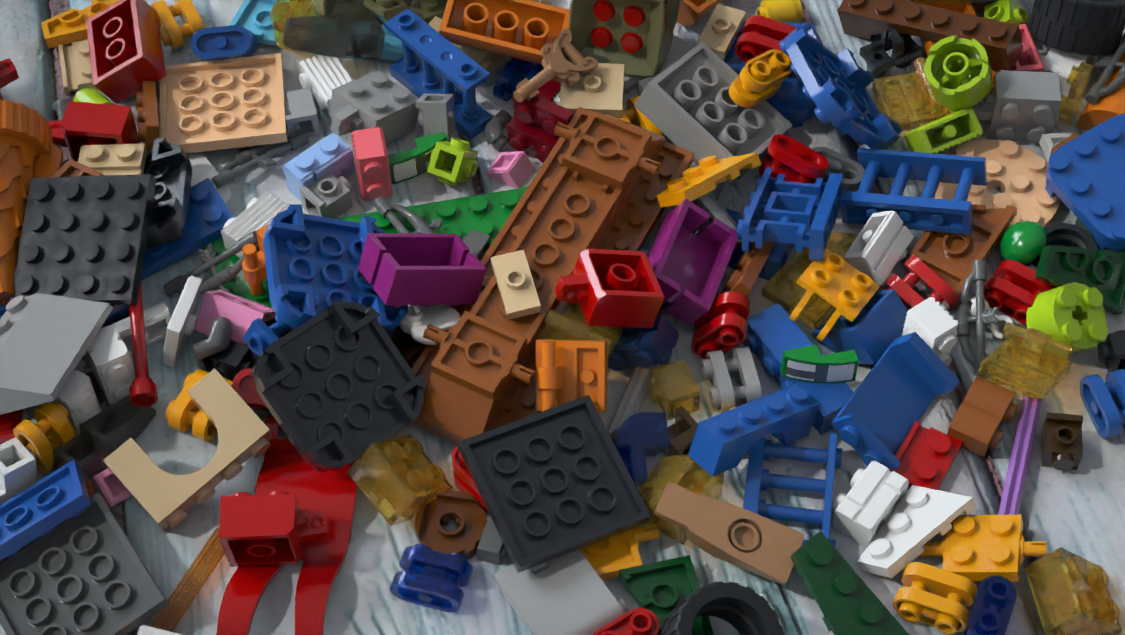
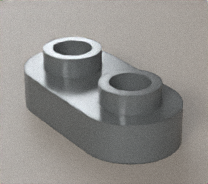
(838, 163)

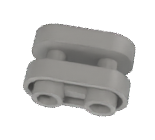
(717, 370)

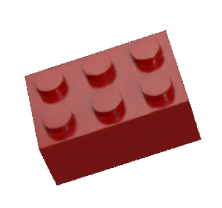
(125, 48)

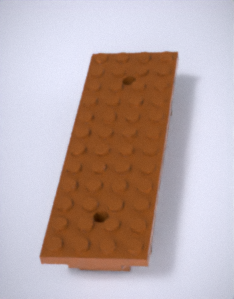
(587, 195)

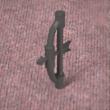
(1098, 89)
(256, 156)
(387, 211)
(211, 262)
(982, 317)

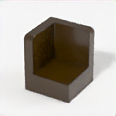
(681, 433)

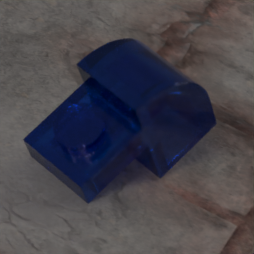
(640, 437)

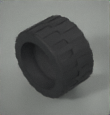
(1079, 25)
(728, 601)

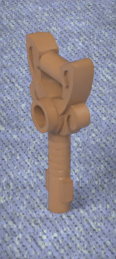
(557, 67)

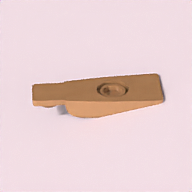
(732, 532)

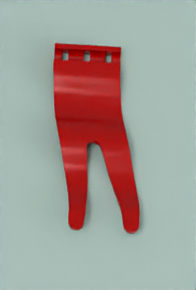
(322, 558)

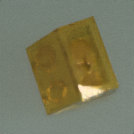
(684, 473)
(398, 478)
(1072, 595)

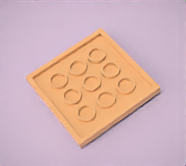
(224, 103)

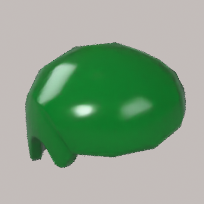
(1023, 241)

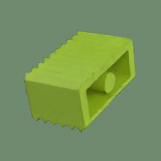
(944, 132)

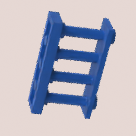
(440, 54)
(916, 212)
(760, 479)

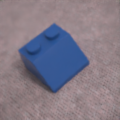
(870, 331)

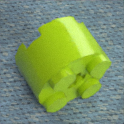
(958, 72)
(1070, 315)

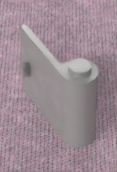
(560, 596)

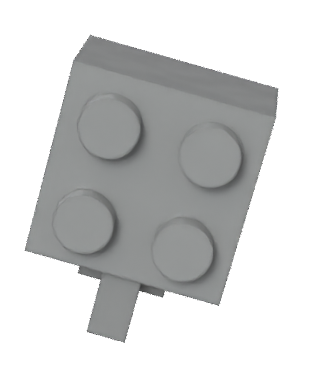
(373, 103)
(1020, 106)

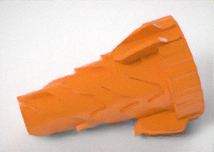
(24, 154)

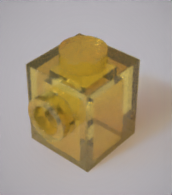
(674, 387)

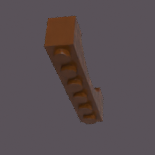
(872, 17)

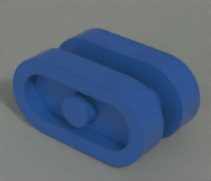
(224, 42)
(1105, 402)

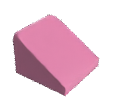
(511, 168)
(110, 487)

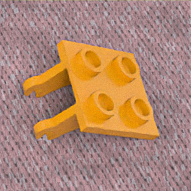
(837, 284)

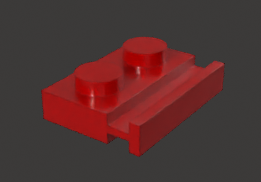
(927, 456)

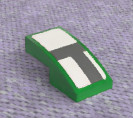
(413, 162)
(809, 366)

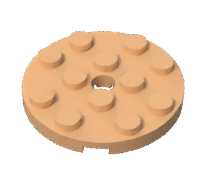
(1017, 173)

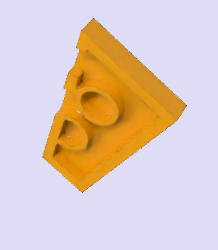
(71, 25)
(702, 179)

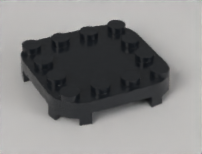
(172, 192)
(338, 385)

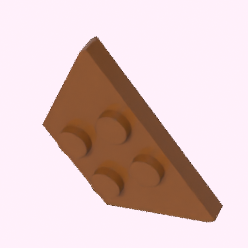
(953, 253)

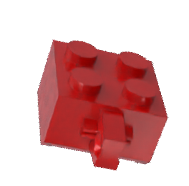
(93, 125)
(613, 288)
(267, 528)

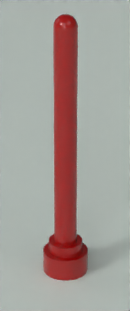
(143, 390)

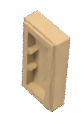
(722, 29)
(515, 284)

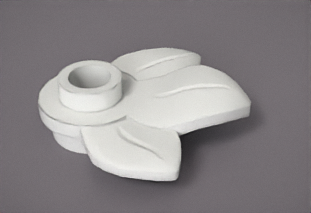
(419, 317)

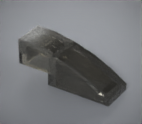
(335, 36)
(103, 435)

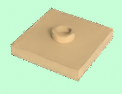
(596, 91)

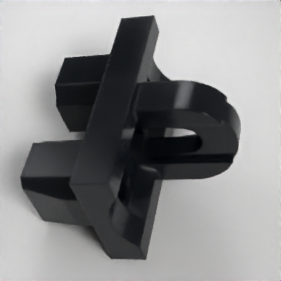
(903, 52)

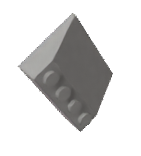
(698, 115)
(42, 346)

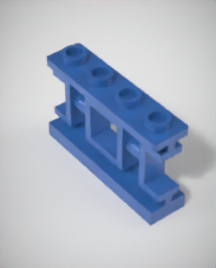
(789, 211)

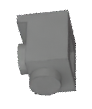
(301, 113)
(437, 114)
(327, 197)

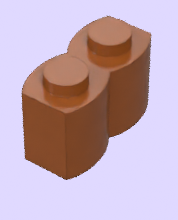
(982, 416)

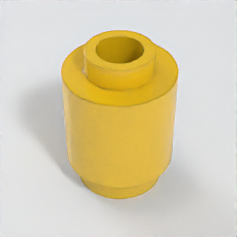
(781, 10)

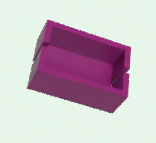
(691, 264)
(421, 269)

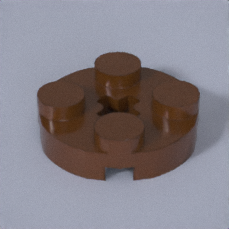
(447, 507)

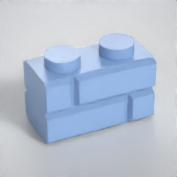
(324, 157)

